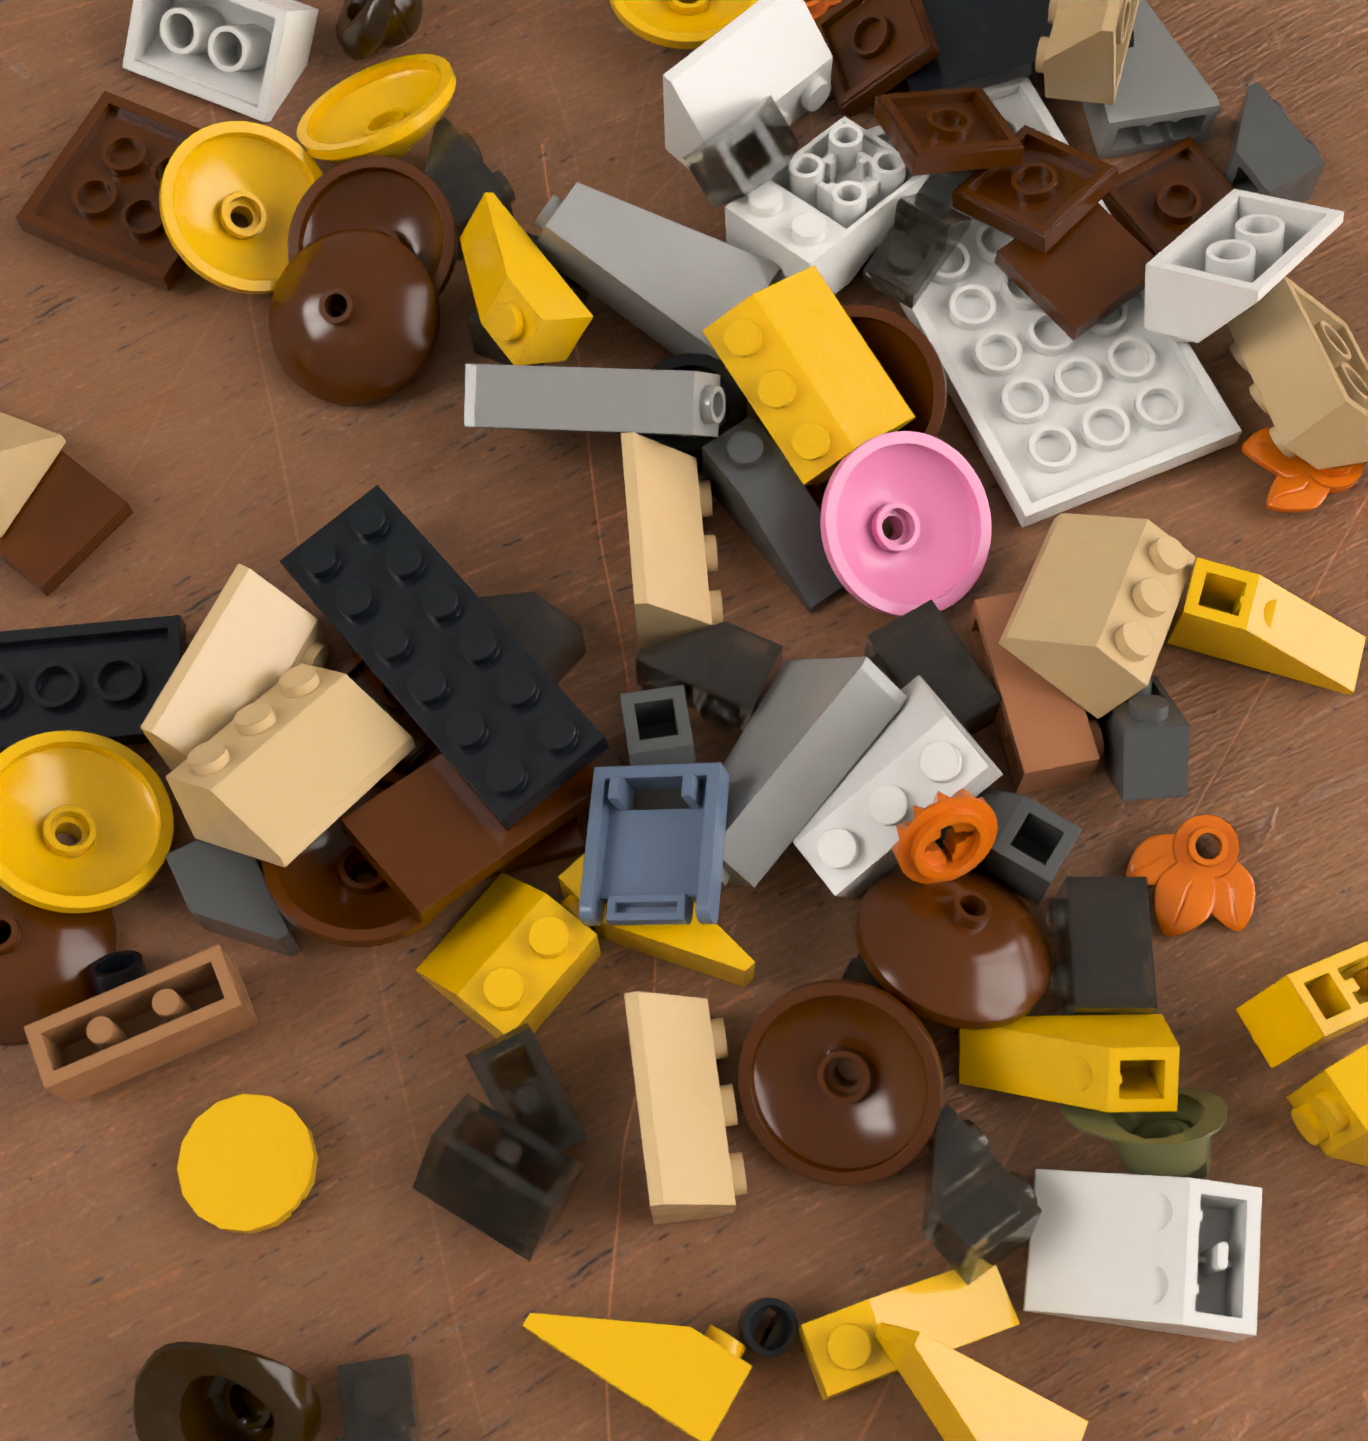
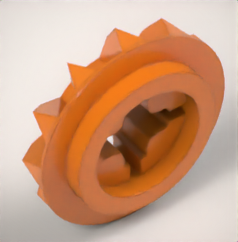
(964, 844)

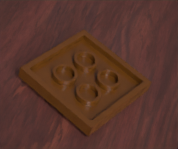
(106, 191)

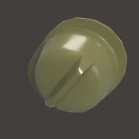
(1159, 1141)

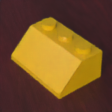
(807, 373)

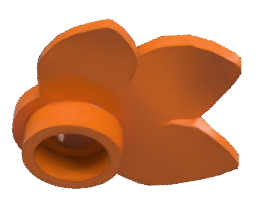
(1297, 483)
(1192, 886)

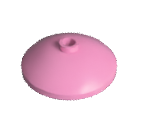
(935, 517)

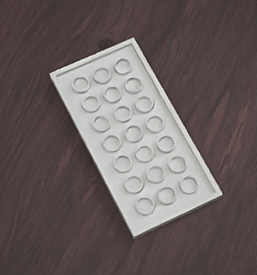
(1051, 410)

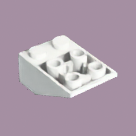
(824, 205)
(1146, 1252)

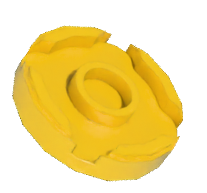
(247, 1163)

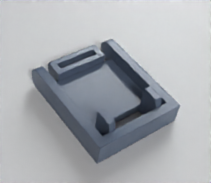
(655, 860)

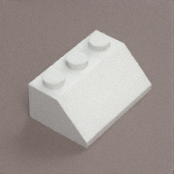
(223, 49)
(759, 54)
(1229, 261)
(903, 767)

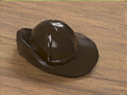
(375, 24)
(217, 1395)

